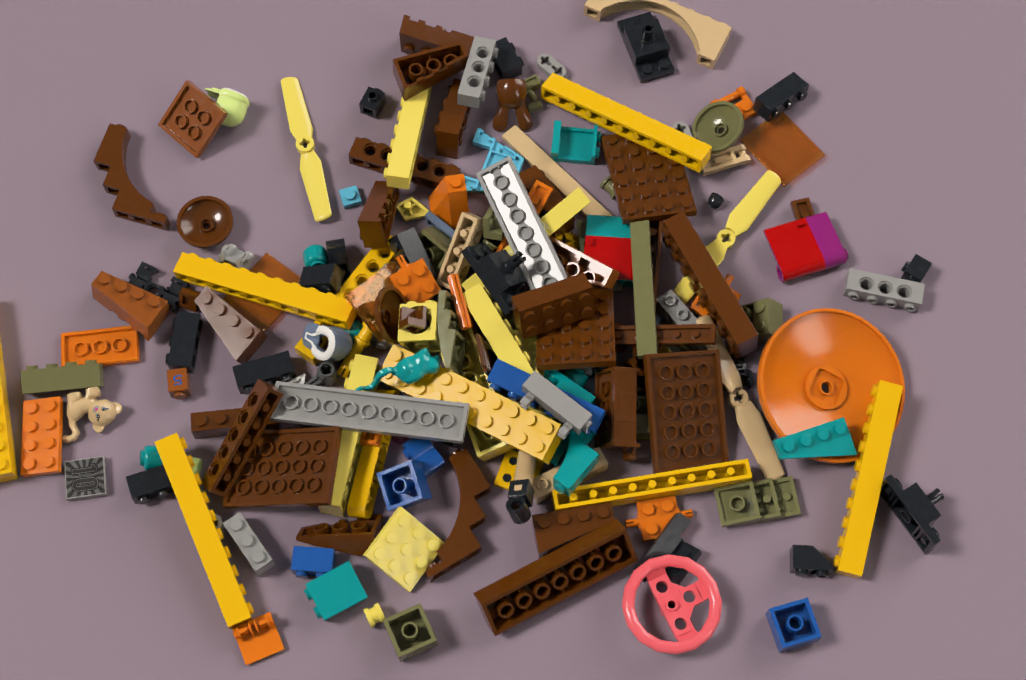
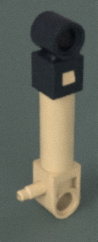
(521, 490)

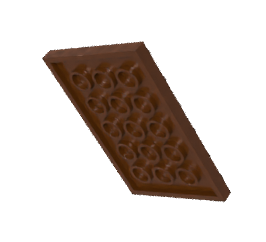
(646, 182)
(583, 342)
(685, 409)
(288, 470)

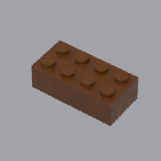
(553, 305)

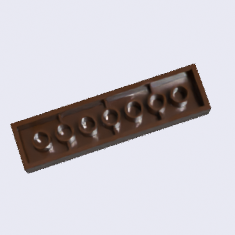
(709, 285)
(555, 577)

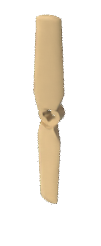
(746, 413)

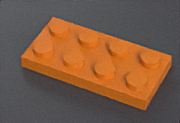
(42, 436)

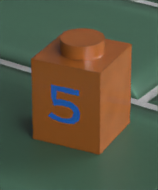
(179, 383)

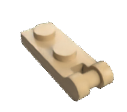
(726, 159)

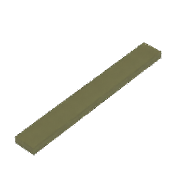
(643, 288)

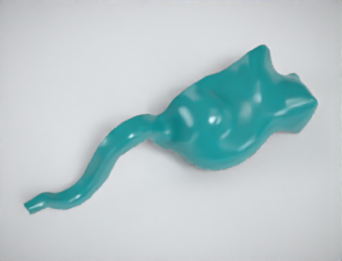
(409, 369)

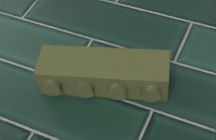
(62, 378)

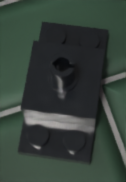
(646, 46)
(497, 273)
(914, 510)

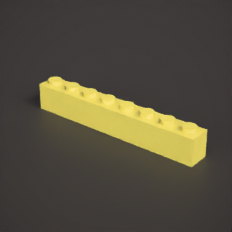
(407, 140)

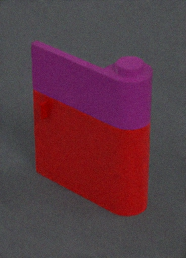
(805, 247)

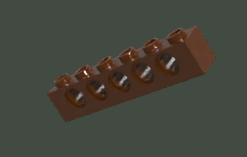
(376, 162)
(241, 438)

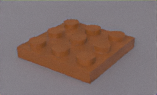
(193, 119)

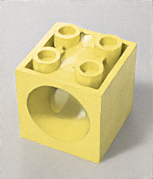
(429, 338)

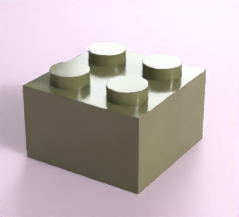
(410, 632)

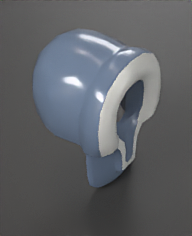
(339, 343)

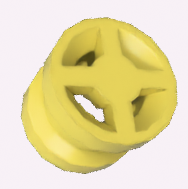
(374, 615)

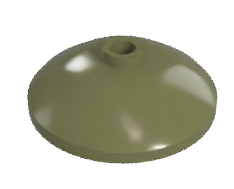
(715, 119)

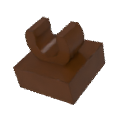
(187, 299)

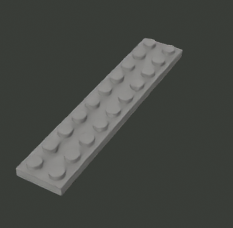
(372, 412)

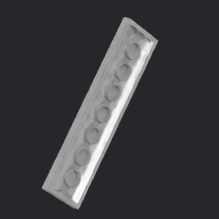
(521, 223)

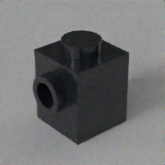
(372, 102)
(916, 269)

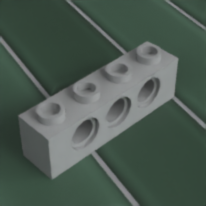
(476, 72)
(874, 282)
(676, 313)

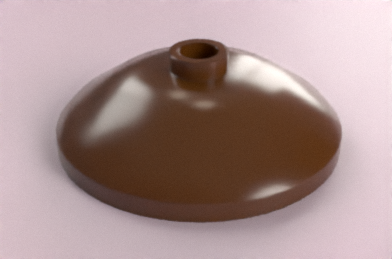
(205, 212)
(387, 313)

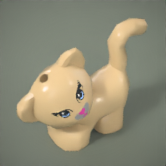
(99, 411)

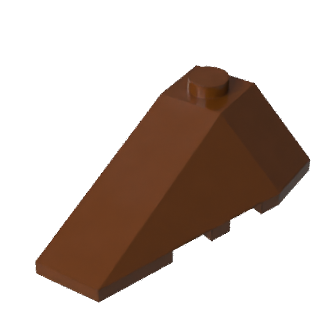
(347, 537)

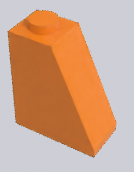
(449, 199)

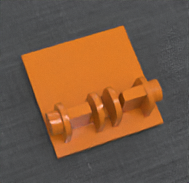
(258, 638)

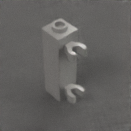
(557, 403)

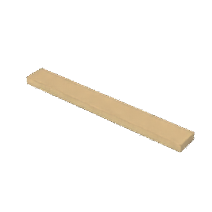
(554, 173)

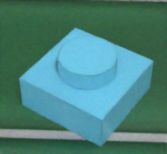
(350, 197)

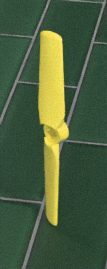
(310, 163)
(737, 223)

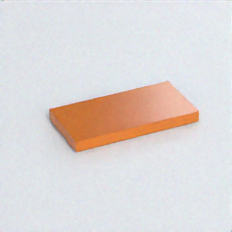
(105, 345)

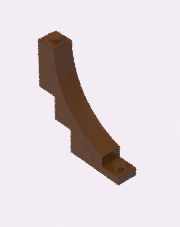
(129, 202)
(462, 543)

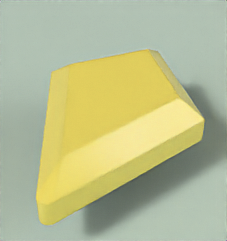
(411, 209)

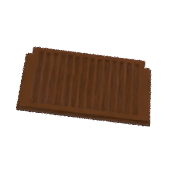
(486, 354)

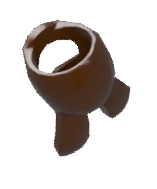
(511, 95)

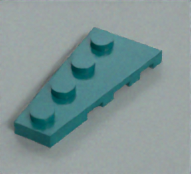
(819, 441)

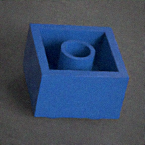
(404, 485)
(793, 625)

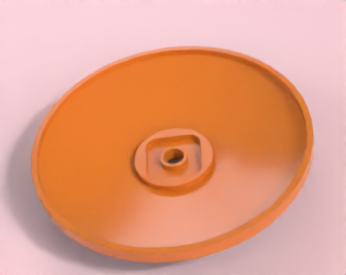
(827, 349)

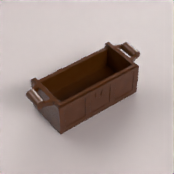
(617, 396)

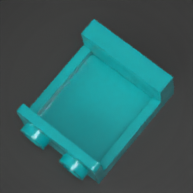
(575, 144)
(335, 591)

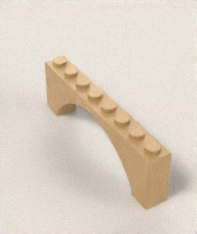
(705, 33)

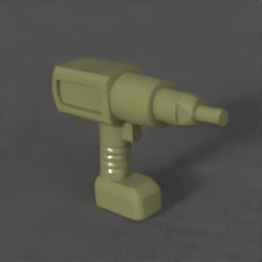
(532, 84)

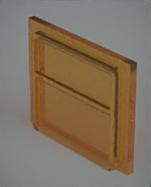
(782, 148)

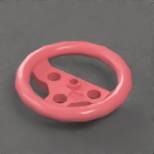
(703, 589)

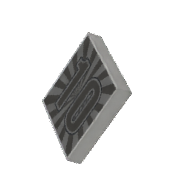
(85, 478)

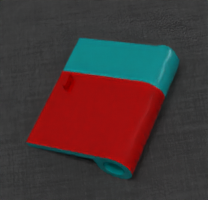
(610, 244)

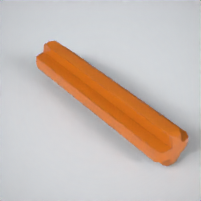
(459, 301)

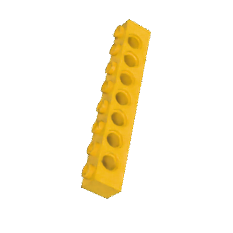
(359, 275)

